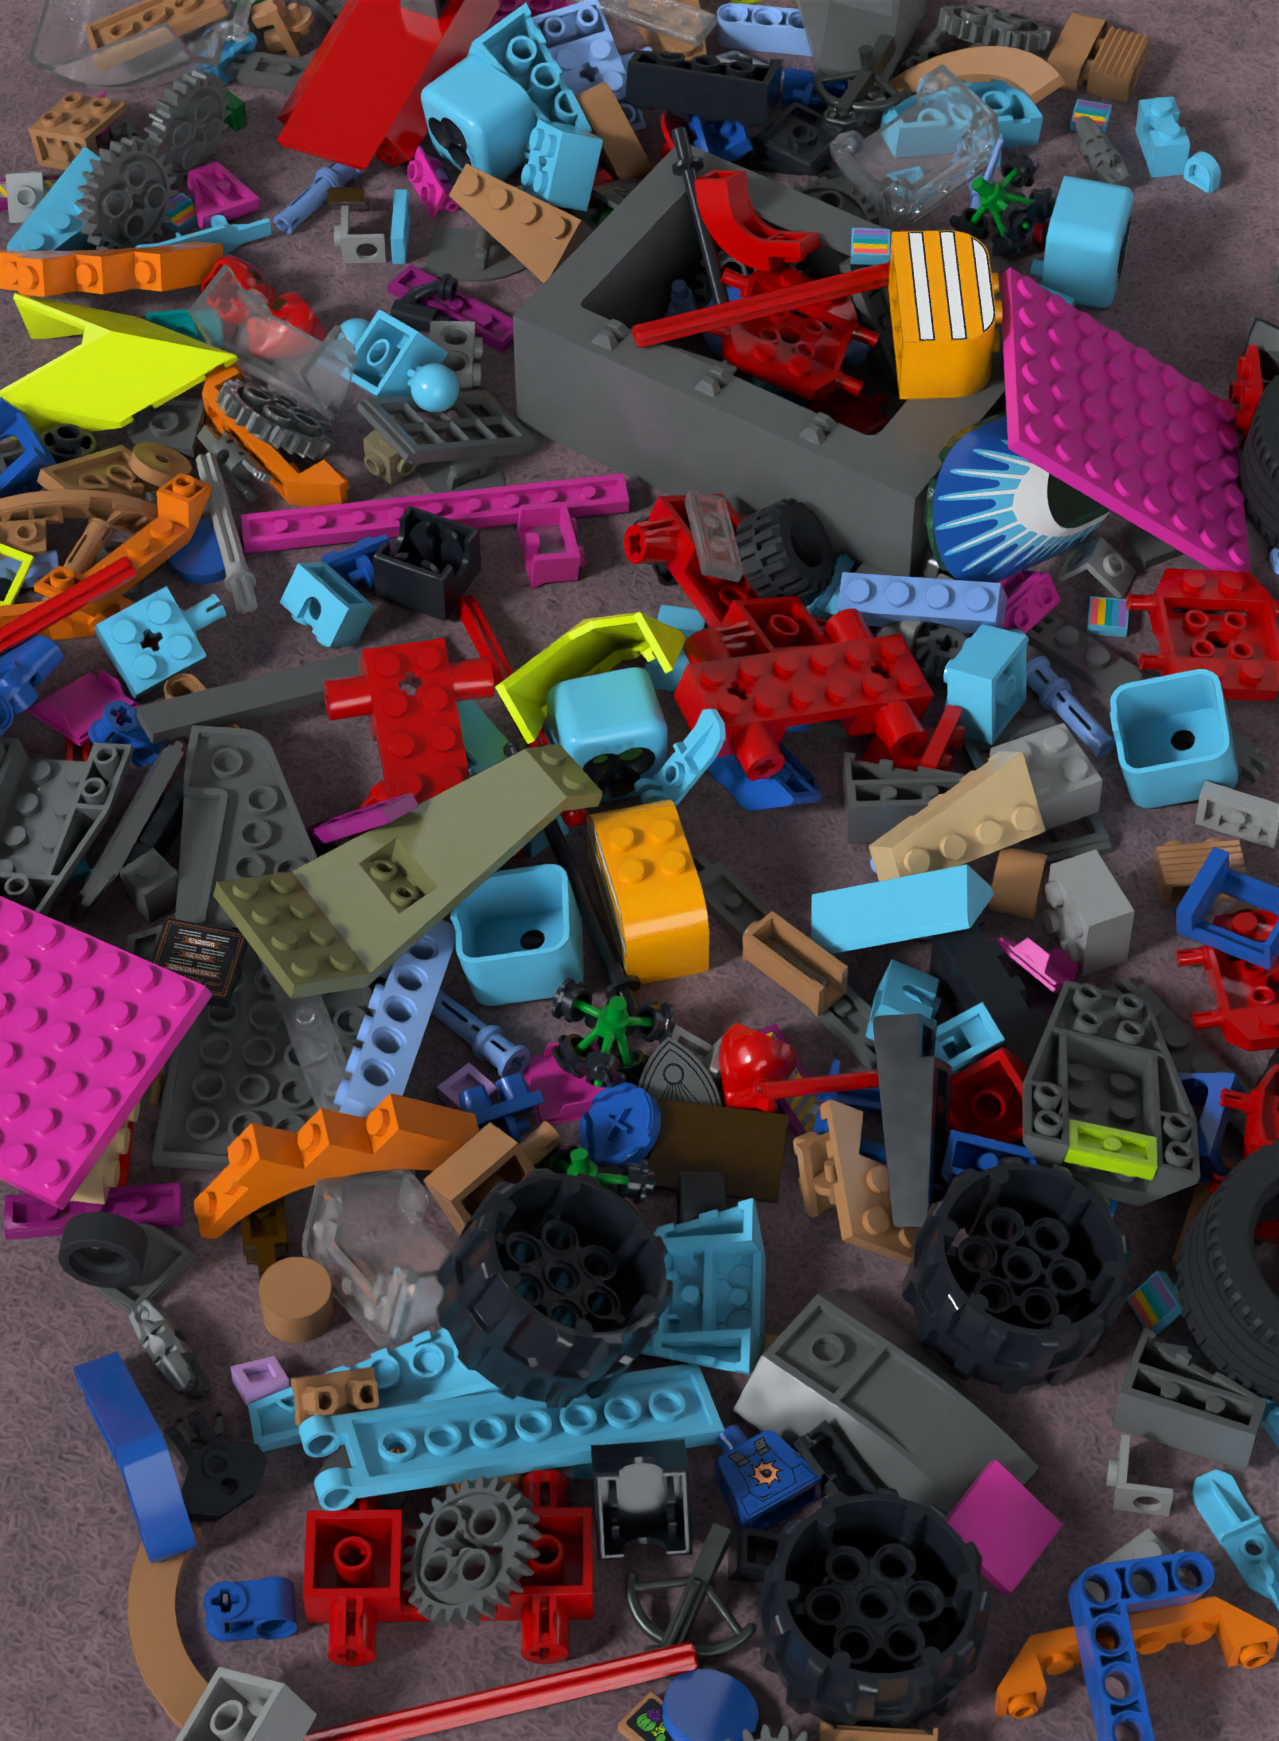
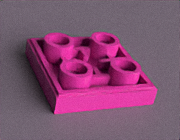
(1004, 1524)

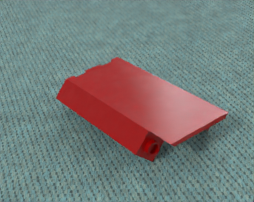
(369, 80)

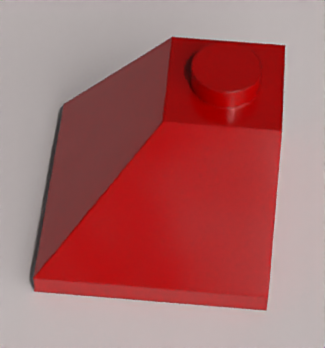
(989, 1097)

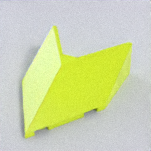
(112, 373)
(584, 651)

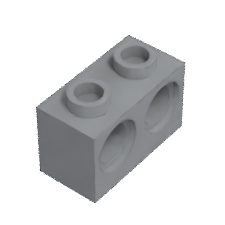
(463, 350)

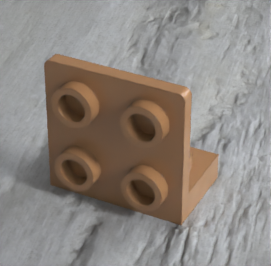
(70, 127)

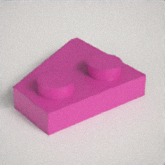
(219, 193)

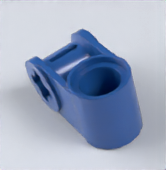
(125, 730)
(257, 1609)

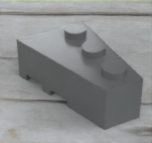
(883, 796)
(1186, 1406)

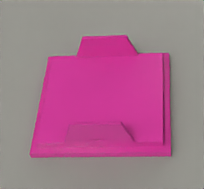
(80, 704)
(1048, 968)
(562, 1092)

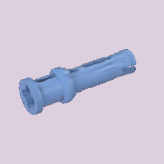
(312, 198)
(1057, 696)
(486, 1041)

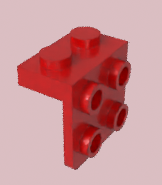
(1246, 391)
(936, 752)

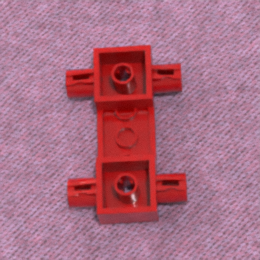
(742, 618)
(856, 679)
(419, 732)
(358, 1577)

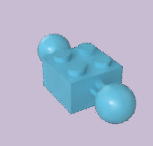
(400, 363)

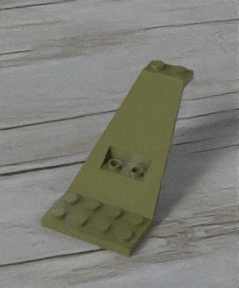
(378, 894)

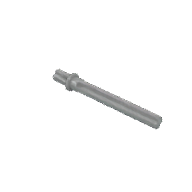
(238, 577)

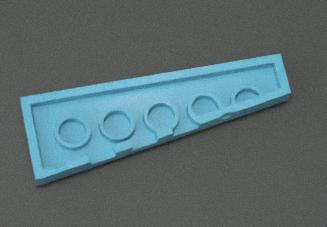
(405, 1375)

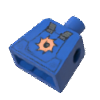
(763, 1478)

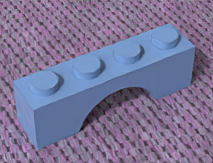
(939, 601)

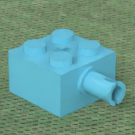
(561, 164)
(159, 619)
(988, 681)

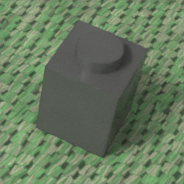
(150, 885)

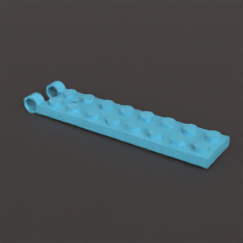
(503, 1435)

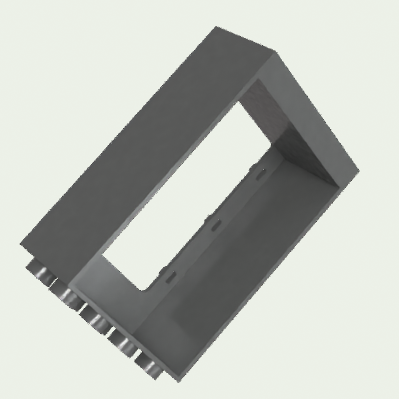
(664, 411)

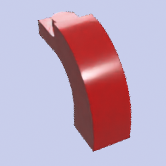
(739, 230)

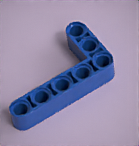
(139, 1454)
(1112, 1616)

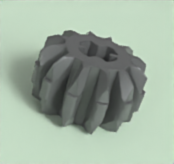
(936, 649)

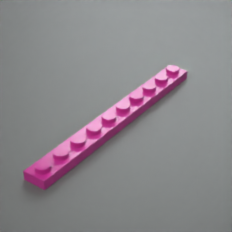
(470, 507)

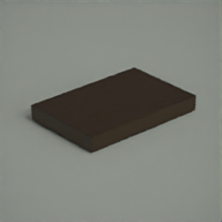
(727, 1140)

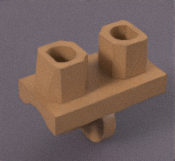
(288, 24)
(816, 1172)
(335, 1393)

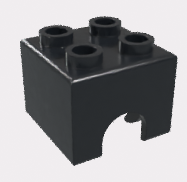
(428, 564)
(641, 1497)

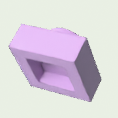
(462, 1080)
(259, 1379)

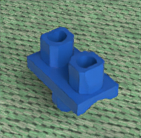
(800, 88)
(356, 562)
(515, 1100)

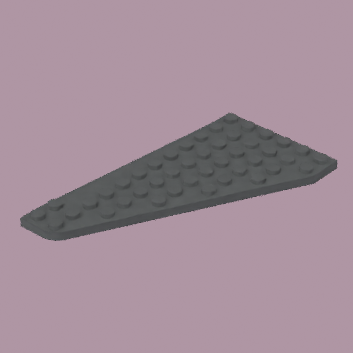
(238, 1060)

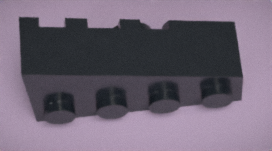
(704, 86)
(974, 973)

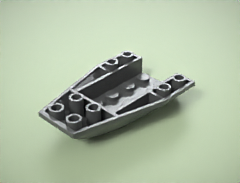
(842, 26)
(52, 817)
(1111, 1069)
(883, 1399)

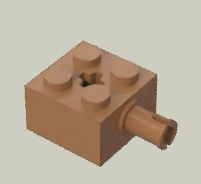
(483, 1163)

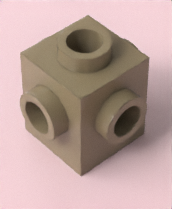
(384, 460)

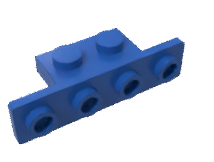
(723, 139)

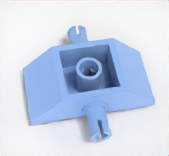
(584, 47)

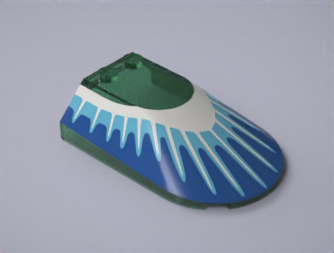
(999, 511)

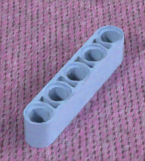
(761, 29)

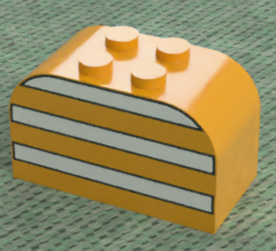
(942, 313)
(649, 891)

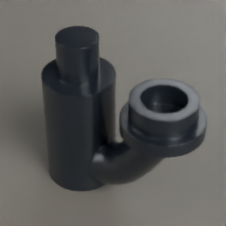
(418, 315)

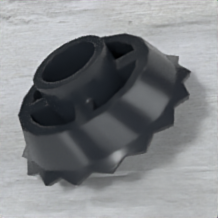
(69, 442)

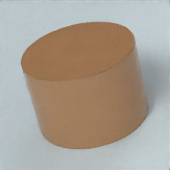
(1018, 882)
(296, 1299)

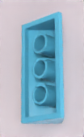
(898, 909)

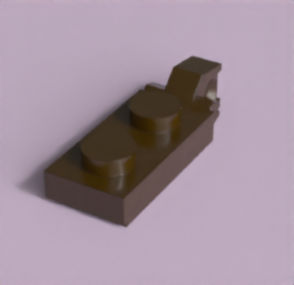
(265, 1235)

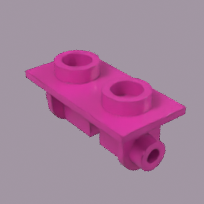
(430, 183)

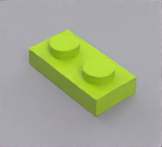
(1112, 1150)

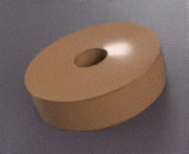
(157, 463)

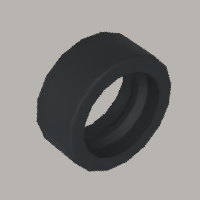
(106, 1232)

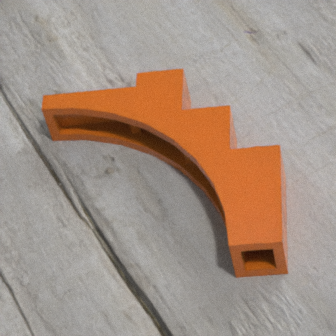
(108, 270)
(331, 1144)

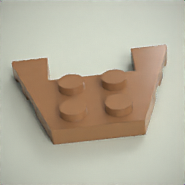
(862, 1189)

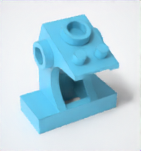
(967, 1038)

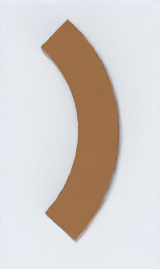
(989, 63)
(116, 509)
(156, 1633)

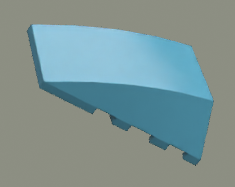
(716, 1291)

